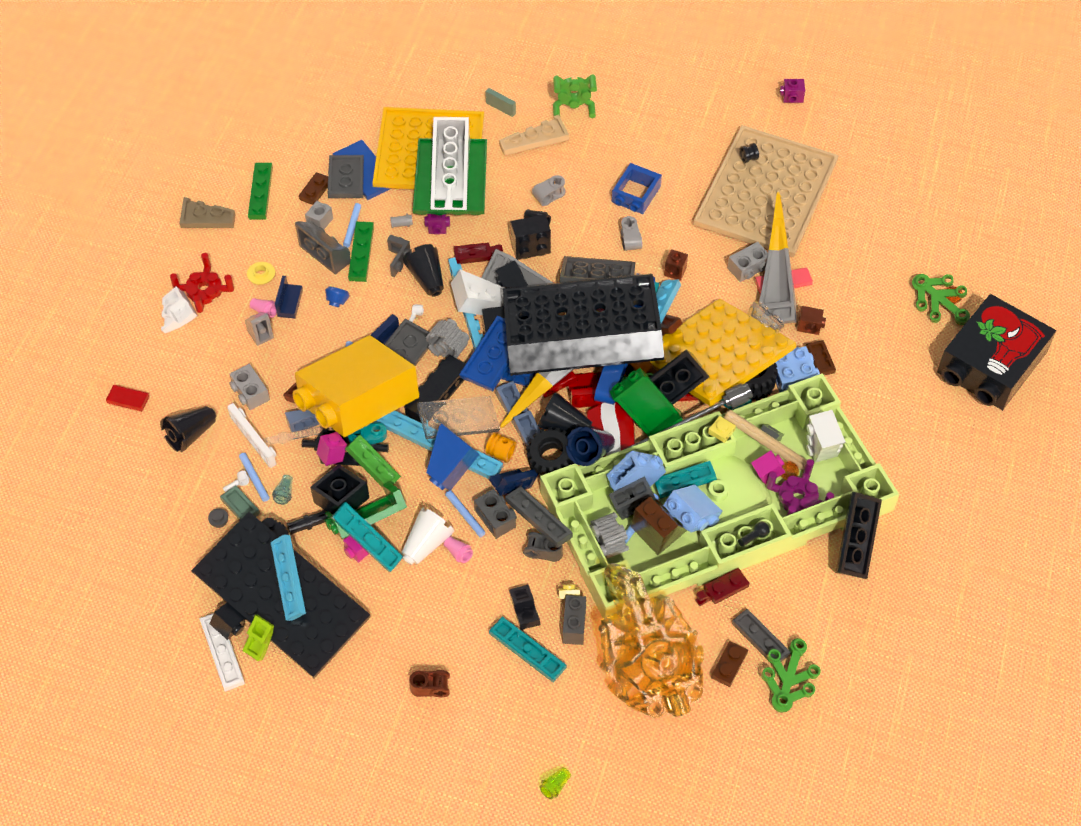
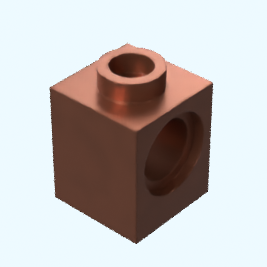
(676, 264)
(811, 320)

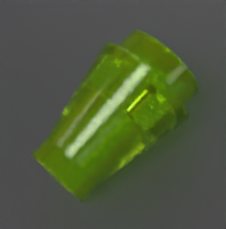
(554, 783)

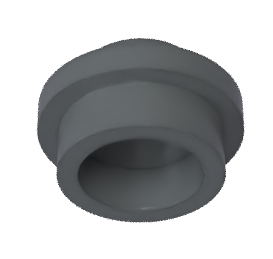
(218, 518)

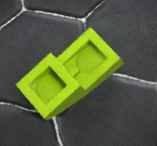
(259, 638)

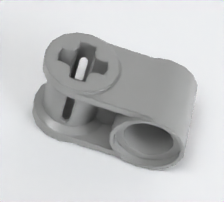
(548, 191)
(630, 234)

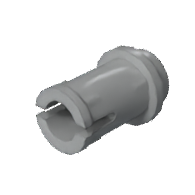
(400, 221)

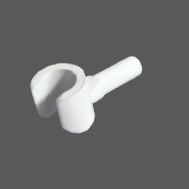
(416, 310)
(242, 480)

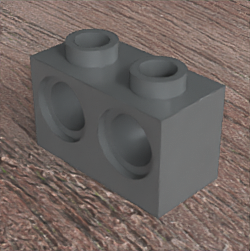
(631, 496)
(491, 515)
(574, 620)

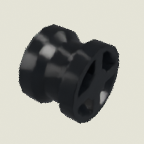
(749, 153)

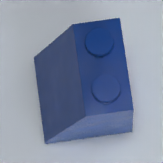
(449, 459)

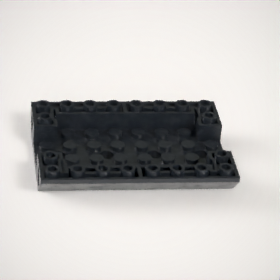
(583, 335)

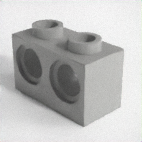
(748, 262)
(247, 382)

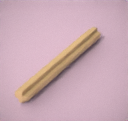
(765, 439)

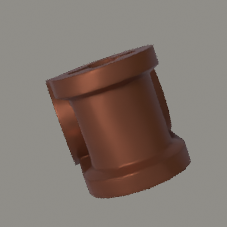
(431, 683)

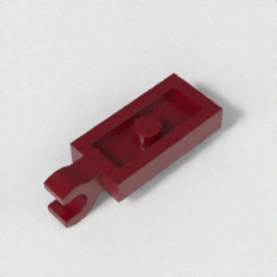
(475, 252)
(722, 587)

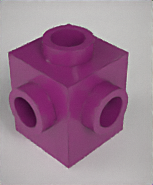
(793, 90)
(437, 223)

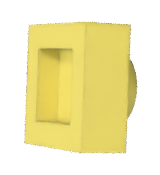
(722, 429)
(568, 589)

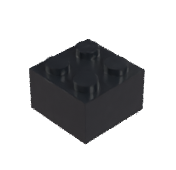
(530, 237)
(339, 487)

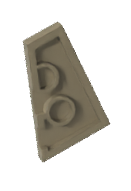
(205, 216)

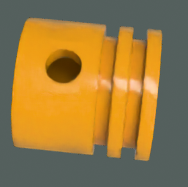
(500, 447)

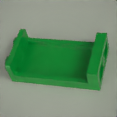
(645, 403)
(373, 511)

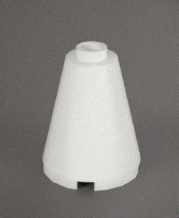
(425, 536)

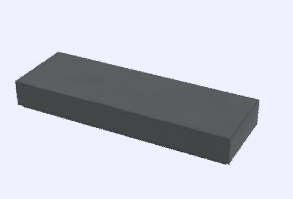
(759, 635)

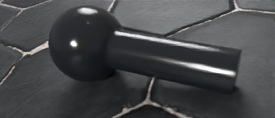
(760, 530)

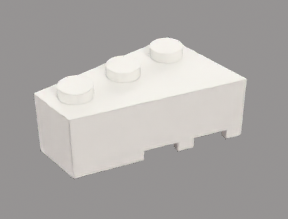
(475, 293)
(824, 436)

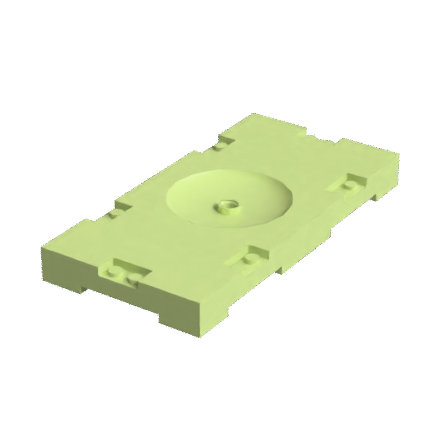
(582, 495)

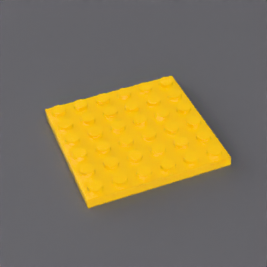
(399, 142)
(727, 347)

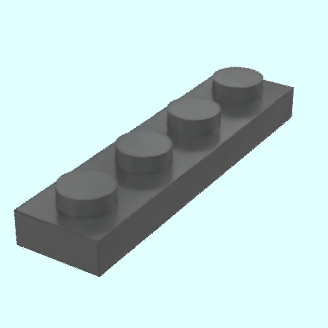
(539, 517)

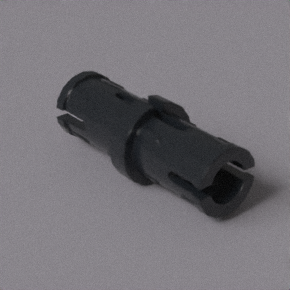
(306, 522)

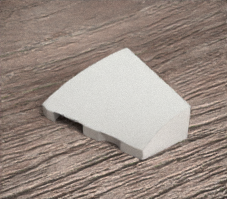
(176, 310)

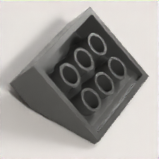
(590, 268)

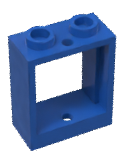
(641, 176)

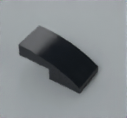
(524, 607)

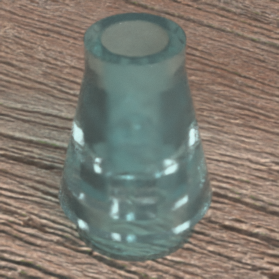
(283, 492)

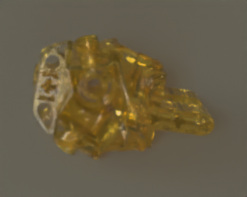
(636, 631)

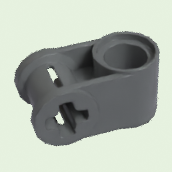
(541, 548)

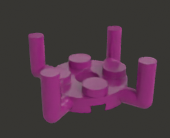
(797, 485)

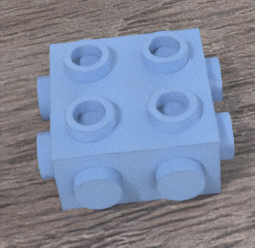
(795, 368)
(634, 467)
(693, 508)

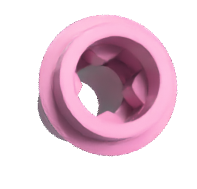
(264, 306)
(459, 550)

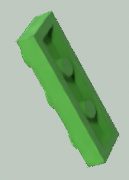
(372, 461)

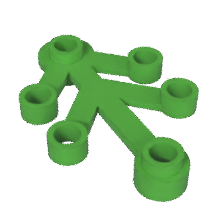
(939, 296)
(788, 677)

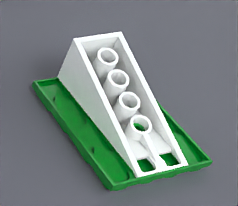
(450, 170)

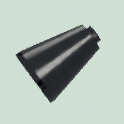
(426, 268)
(563, 415)
(187, 426)

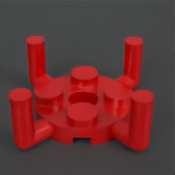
(205, 278)

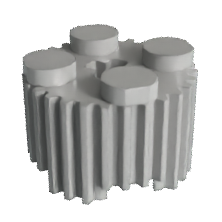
(447, 339)
(609, 535)

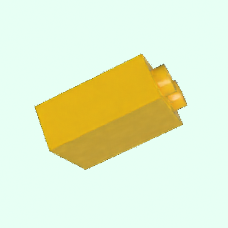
(356, 386)

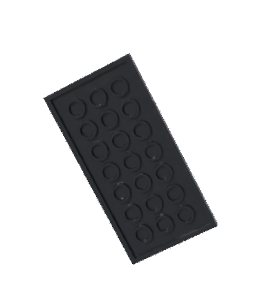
(245, 577)

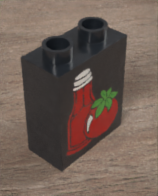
(995, 352)

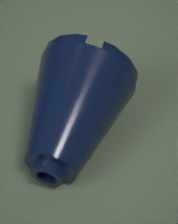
(588, 445)

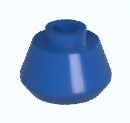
(336, 296)

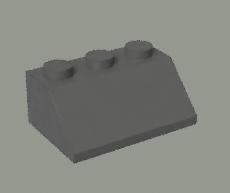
(322, 246)

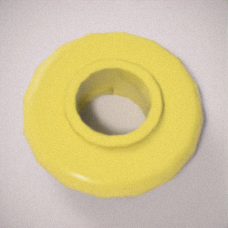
(264, 278)

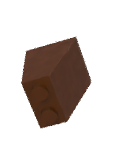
(656, 525)

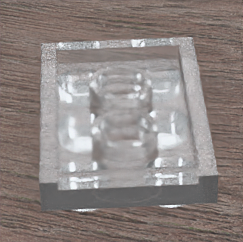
(760, 312)

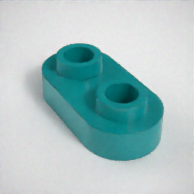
(369, 434)

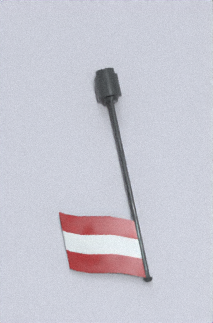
(620, 424)

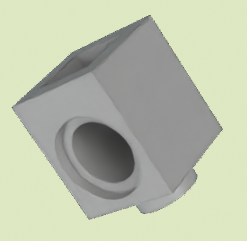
(319, 214)

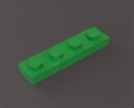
(260, 191)
(361, 251)

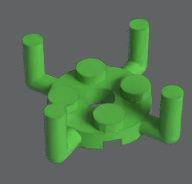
(584, 88)

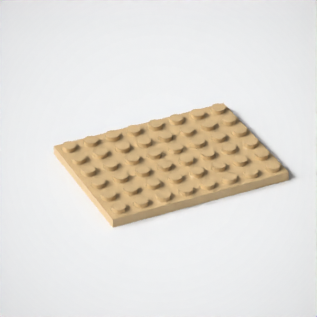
(745, 193)

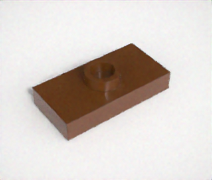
(821, 357)

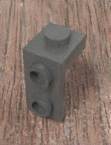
(400, 247)

